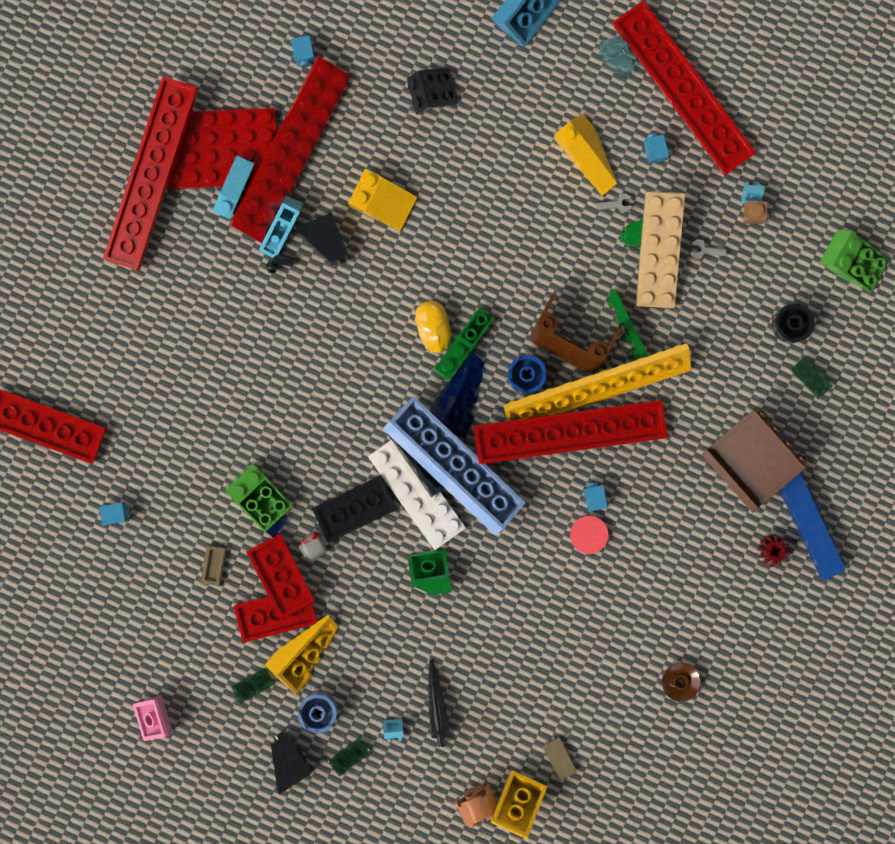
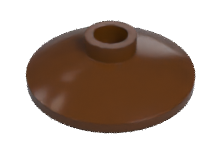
(690, 684)

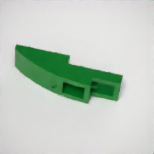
(463, 344)

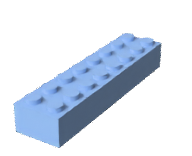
(454, 465)

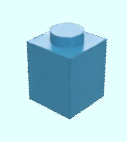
(303, 51)
(655, 148)
(595, 497)
(114, 513)

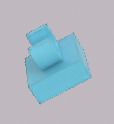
(752, 192)
(393, 729)

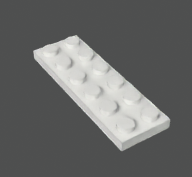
(431, 514)

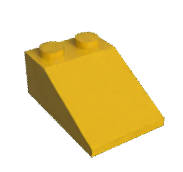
(382, 200)
(518, 804)

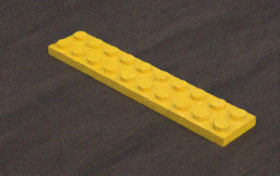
(602, 385)

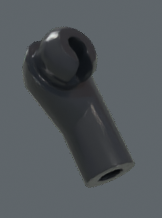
(278, 260)

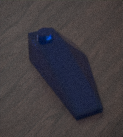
(456, 400)

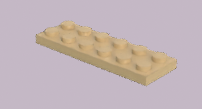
(660, 249)

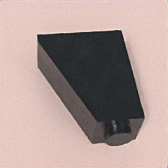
(325, 238)
(288, 761)

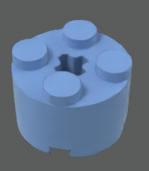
(314, 722)

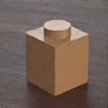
(755, 212)

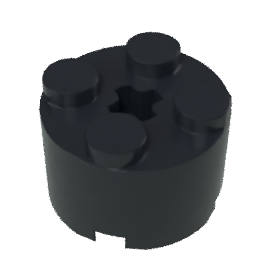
(802, 328)

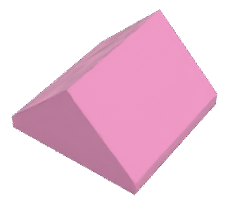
(153, 718)

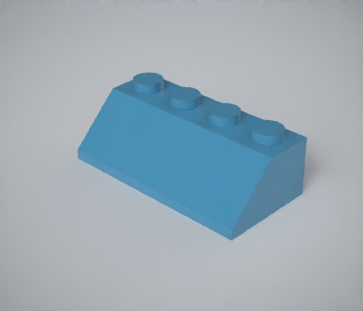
(523, 17)

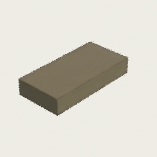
(213, 565)
(559, 758)

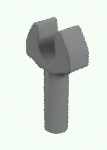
(616, 204)
(706, 250)

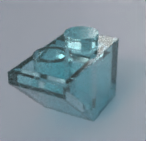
(614, 55)

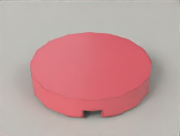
(589, 534)

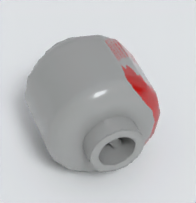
(313, 545)

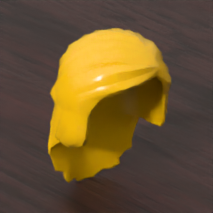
(433, 326)

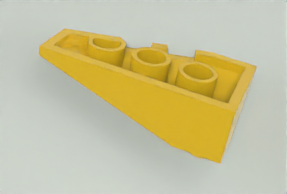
(584, 148)
(297, 658)

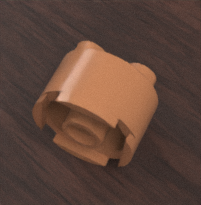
(476, 805)

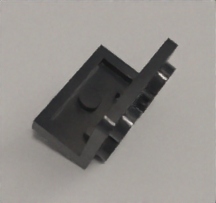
(432, 89)

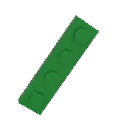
(623, 319)

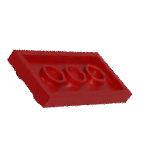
(280, 576)
(259, 619)

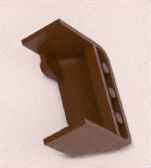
(587, 360)

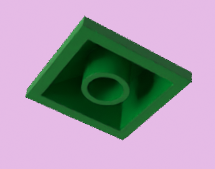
(430, 571)

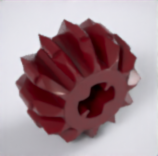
(767, 547)

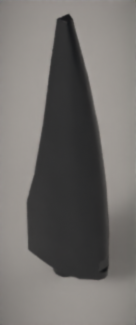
(437, 709)

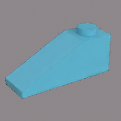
(233, 187)
(281, 227)

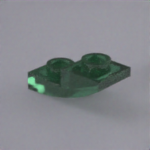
(811, 378)
(252, 685)
(349, 756)

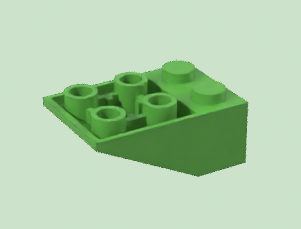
(854, 260)
(258, 497)

